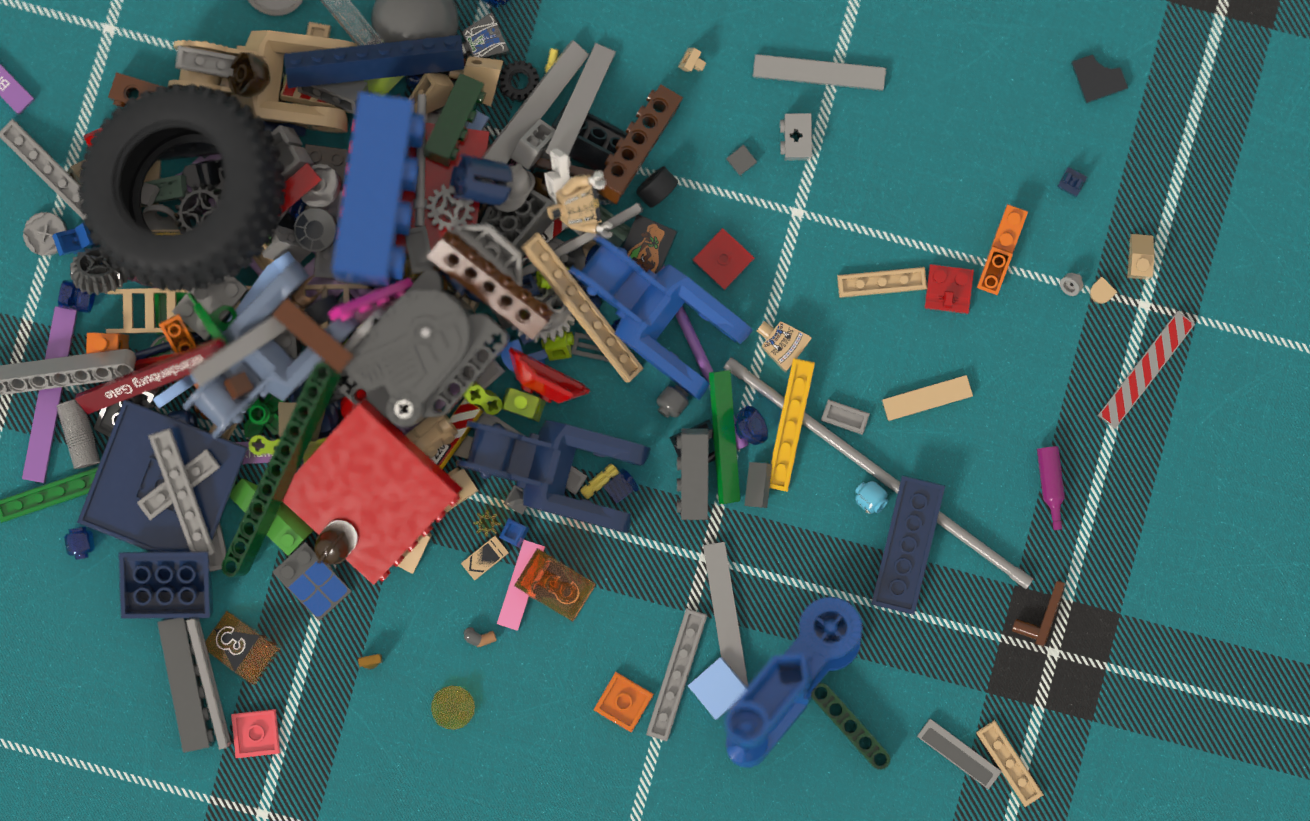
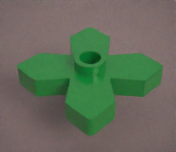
(263, 415)

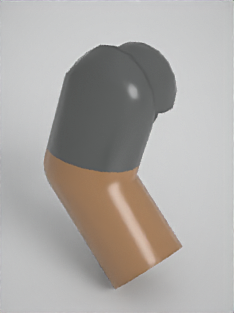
(477, 639)

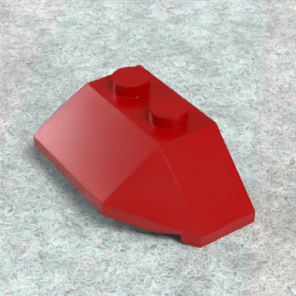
(544, 379)

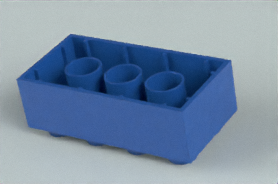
(374, 191)

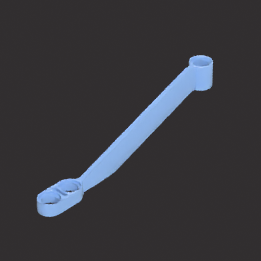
(269, 274)

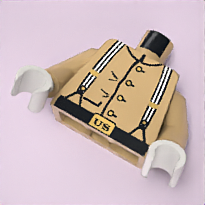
(579, 205)

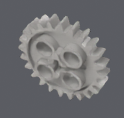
(558, 321)

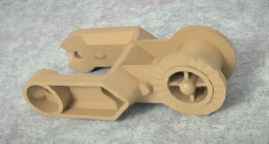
(272, 47)

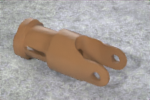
(301, 299)

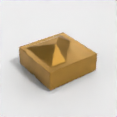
(370, 662)

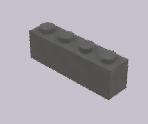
(694, 474)

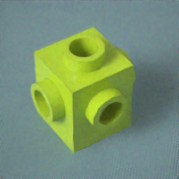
(560, 347)

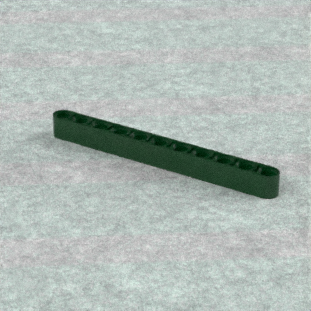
(273, 477)

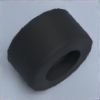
(657, 187)

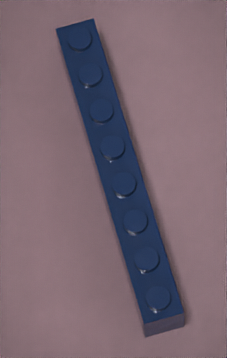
(374, 61)

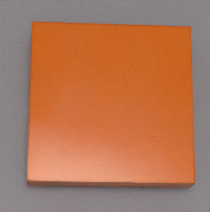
(623, 702)

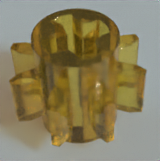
(480, 523)

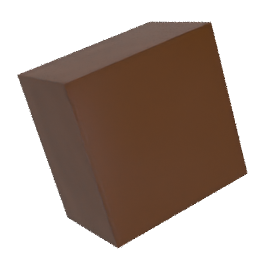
(238, 385)

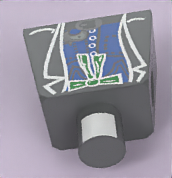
(484, 39)

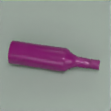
(1052, 482)

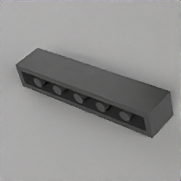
(185, 685)

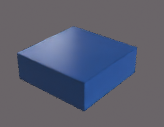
(514, 532)

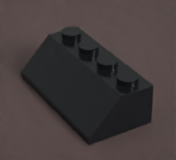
(595, 141)

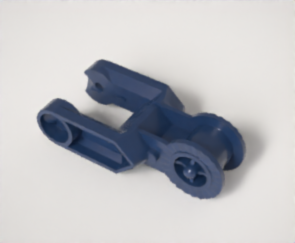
(544, 464)

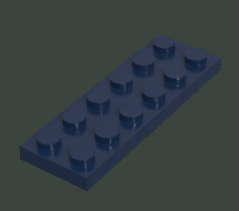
(908, 545)

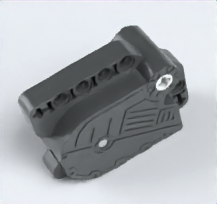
(420, 352)

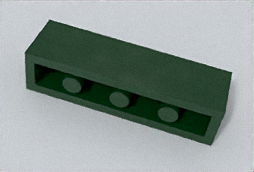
(454, 120)

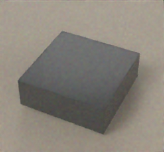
(741, 160)

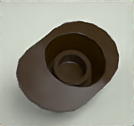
(335, 542)

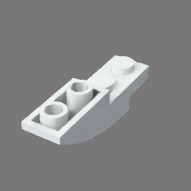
(558, 176)

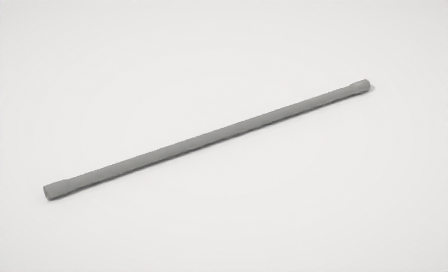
(1014, 572)

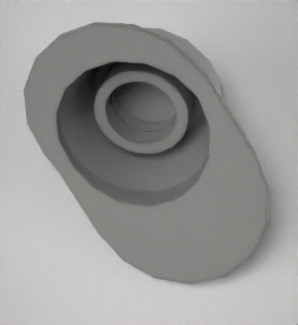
(521, 187)

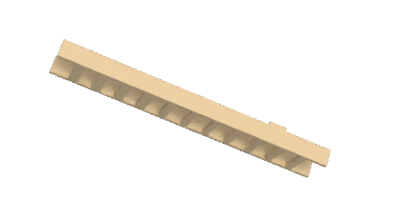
(172, 303)

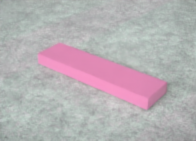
(515, 599)

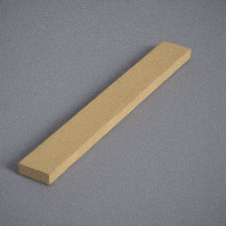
(581, 307)

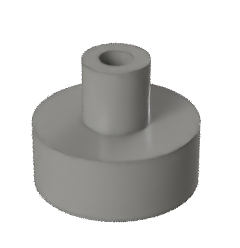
(1071, 284)

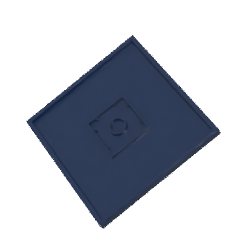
(132, 471)

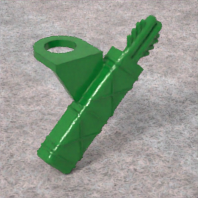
(212, 321)

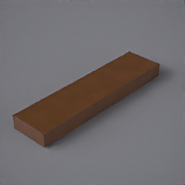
(313, 335)

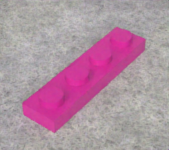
(365, 302)

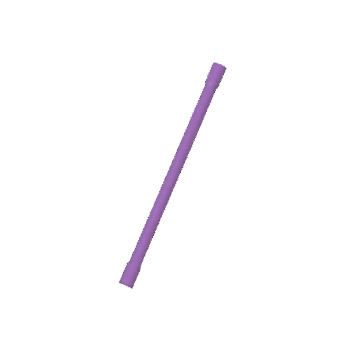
(700, 357)

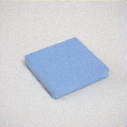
(718, 688)

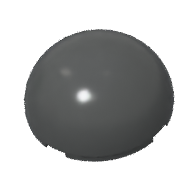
(414, 19)

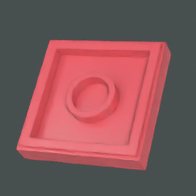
(255, 733)

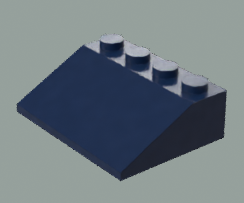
(165, 585)

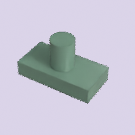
(170, 188)

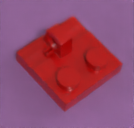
(949, 289)

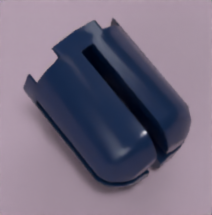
(467, 188)

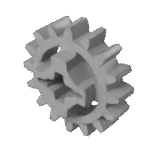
(440, 211)

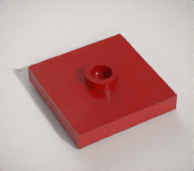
(723, 259)

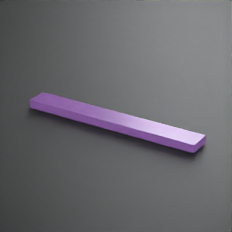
(46, 410)

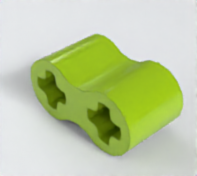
(482, 397)
(269, 448)

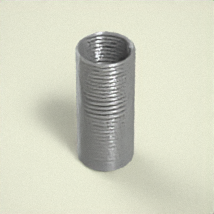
(78, 428)

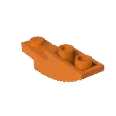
(1002, 249)
(178, 335)

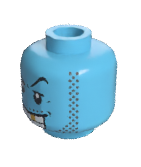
(871, 497)

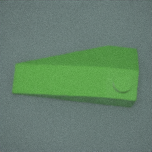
(287, 529)

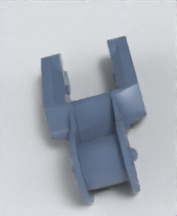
(267, 367)

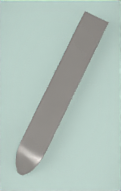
(237, 350)

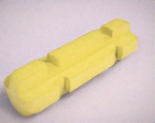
(599, 481)

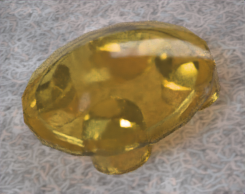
(452, 707)

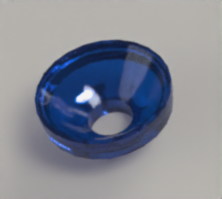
(751, 426)

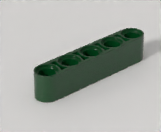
(858, 733)

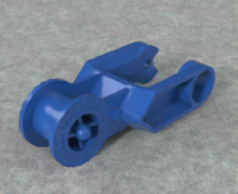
(649, 303)
(782, 690)

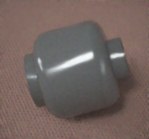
(672, 401)

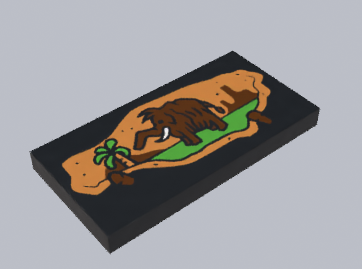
(649, 243)

